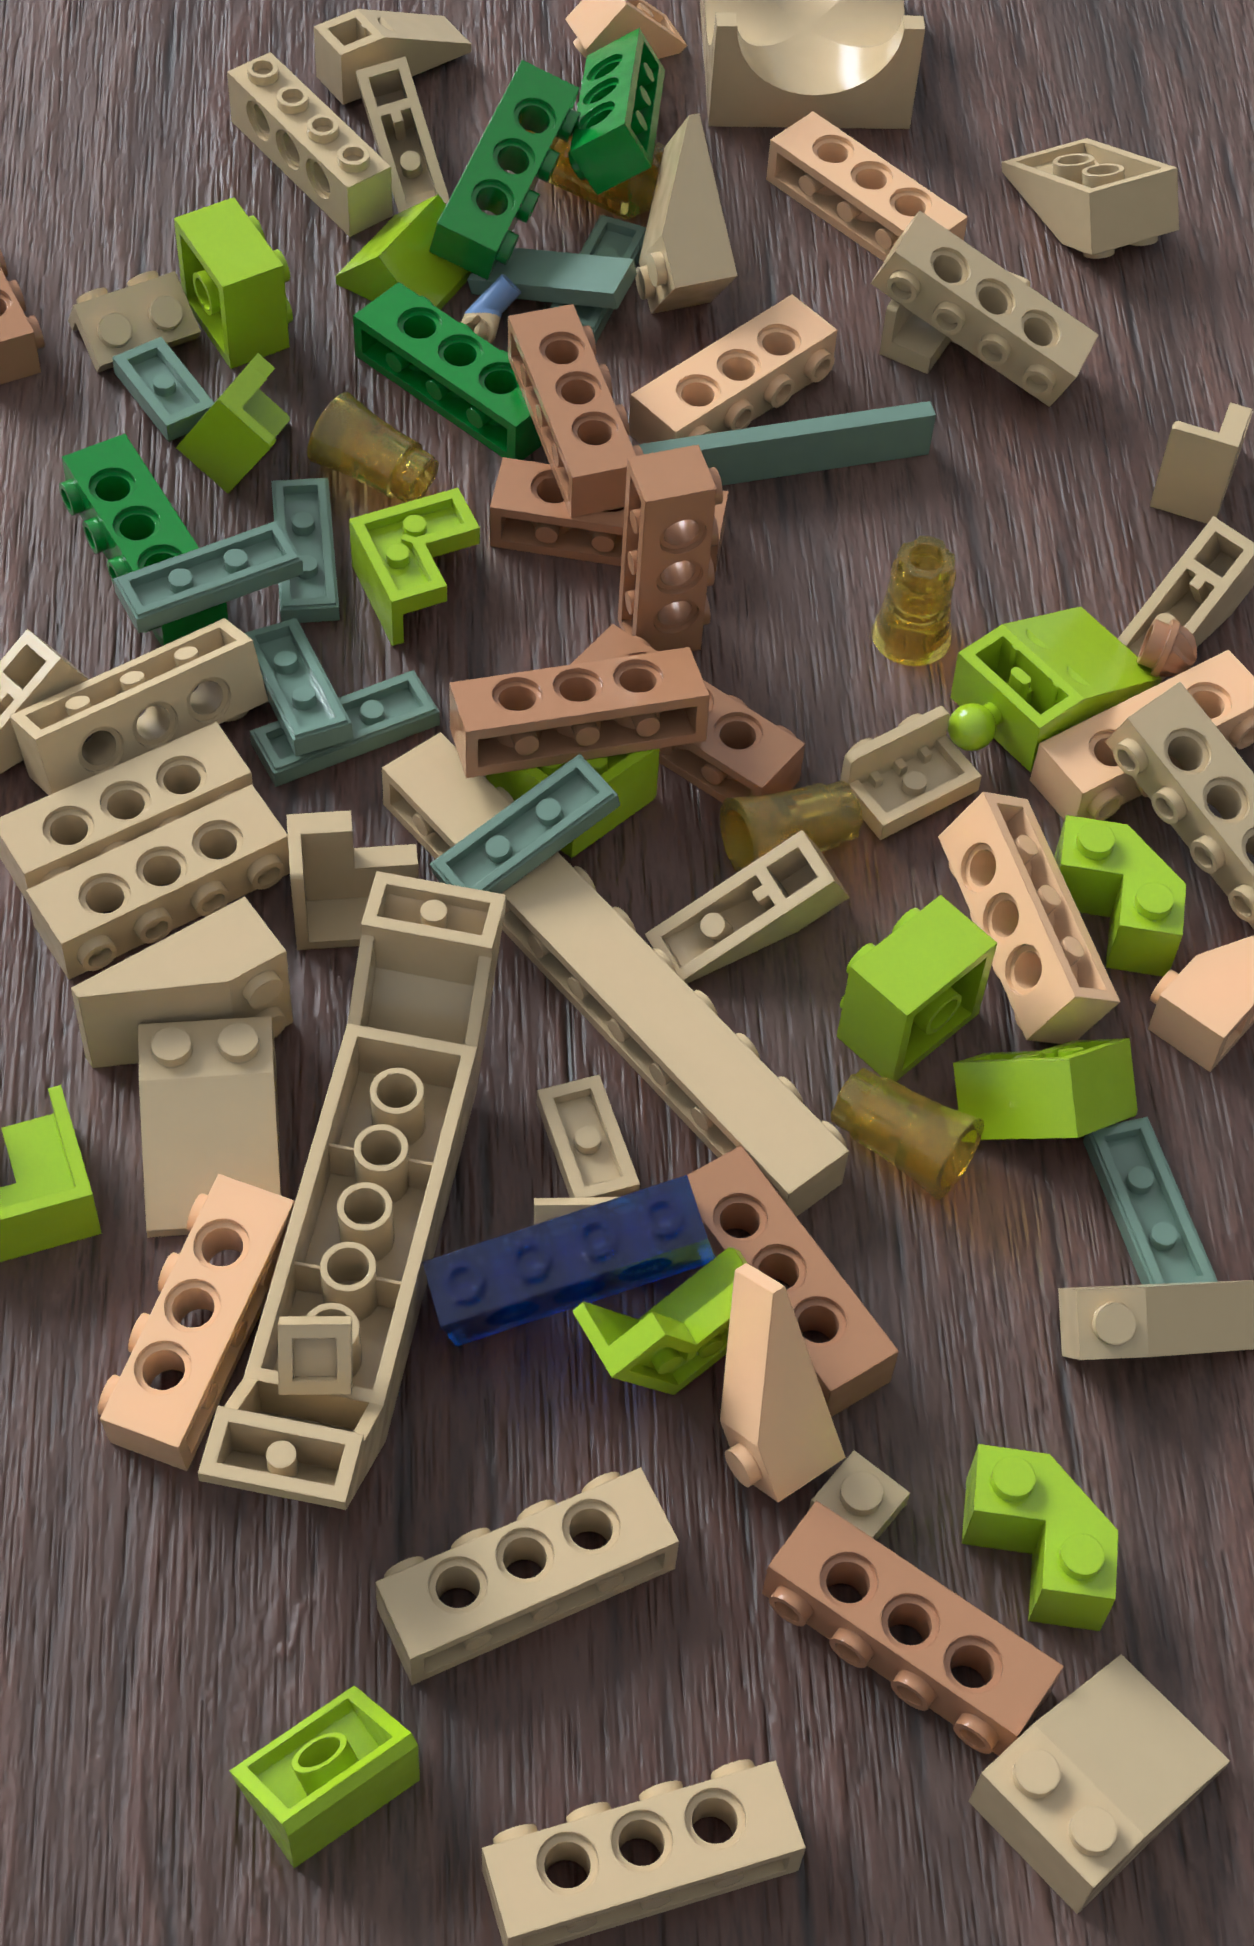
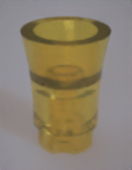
(370, 450)
(917, 606)
(762, 822)
(908, 1130)

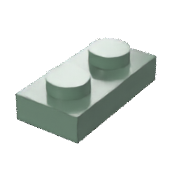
(162, 387)

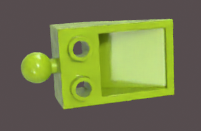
(1039, 681)

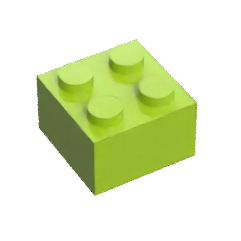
(234, 281)
(915, 988)

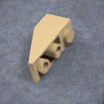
(375, 37)

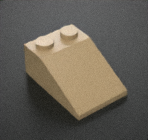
(1098, 195)
(686, 239)
(204, 972)
(205, 1113)
(1096, 1781)

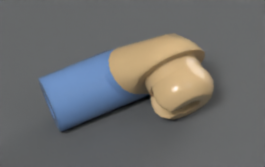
(487, 310)

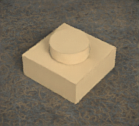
(315, 1355)
(863, 1495)

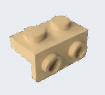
(133, 316)
(908, 773)

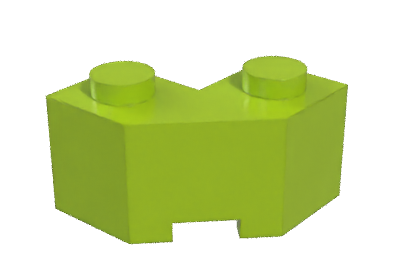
(1123, 879)
(1035, 1508)

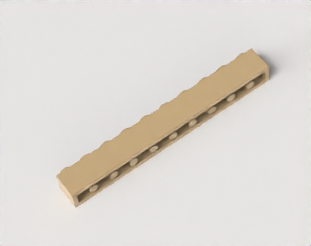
(629, 989)

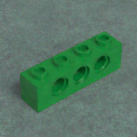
(532, 103)
(617, 112)
(446, 369)
(129, 519)

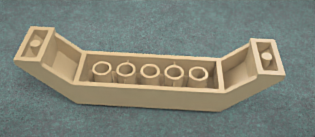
(370, 1190)

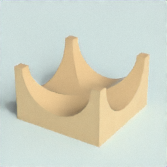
(793, 57)

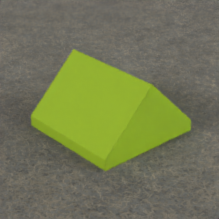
(403, 256)
(328, 1773)

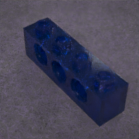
(569, 1261)

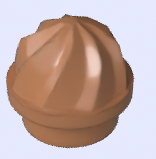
(1168, 649)

